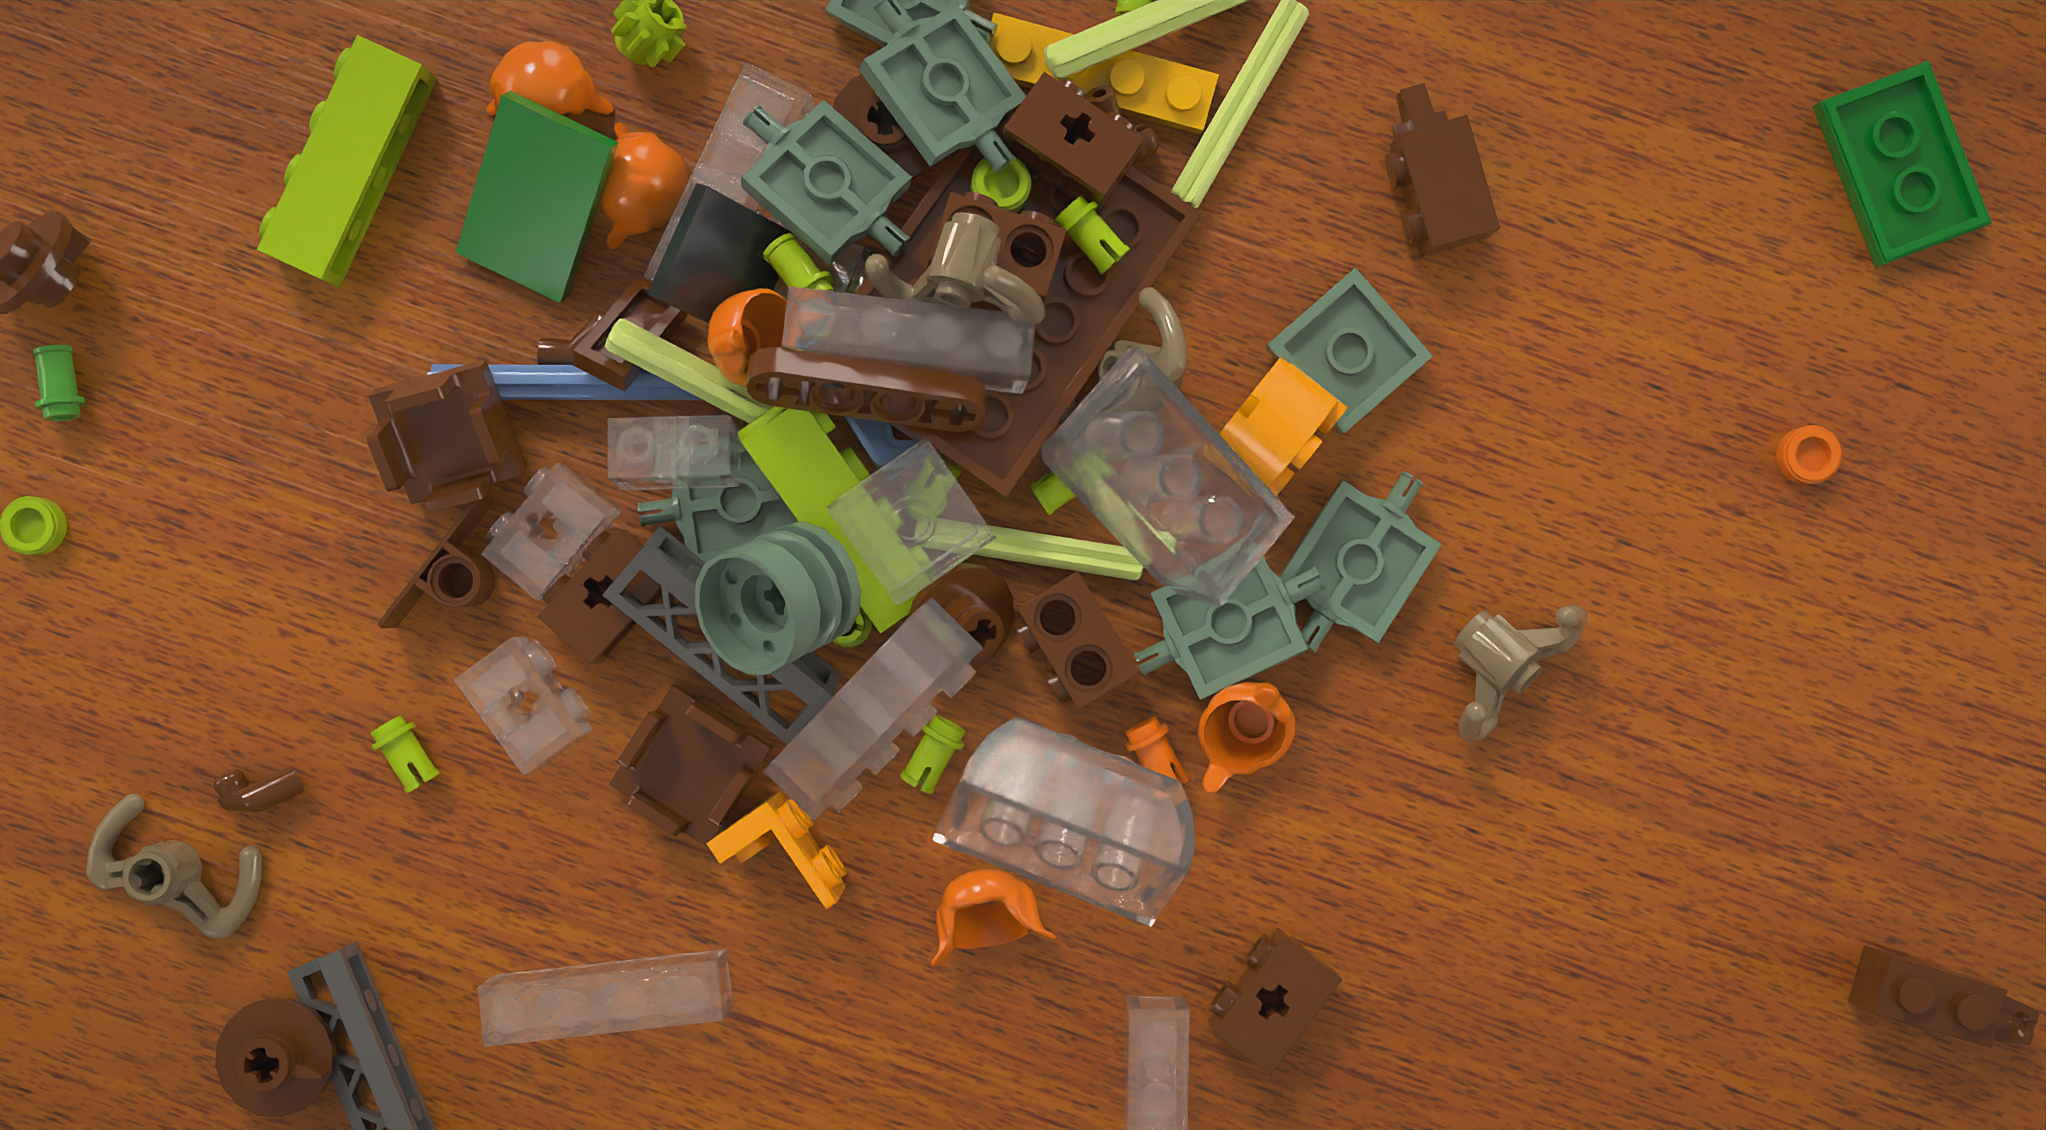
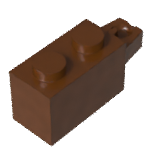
(1438, 176)
(1939, 1000)

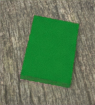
(1902, 164)
(536, 196)

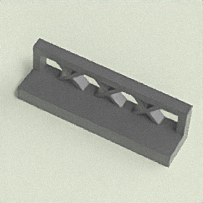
(677, 571)
(372, 1038)

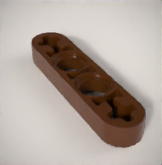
(798, 378)

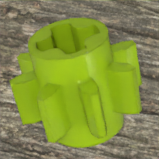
(648, 30)

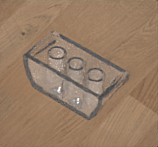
(1165, 482)
(1072, 819)

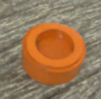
(1809, 455)

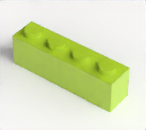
(346, 161)
(808, 476)

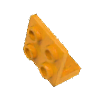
(790, 825)

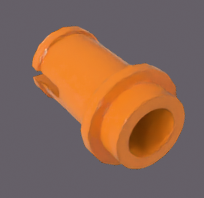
(1154, 749)

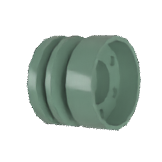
(777, 597)

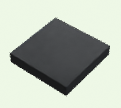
(715, 254)

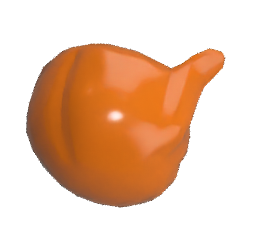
(548, 76)
(641, 185)
(744, 326)
(1244, 730)
(969, 924)

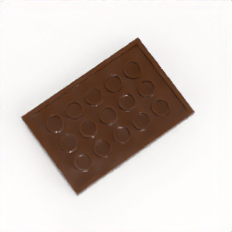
(1081, 311)

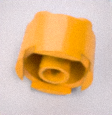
(1280, 423)

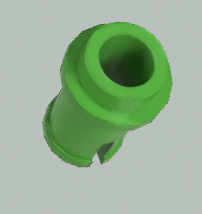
(57, 383)

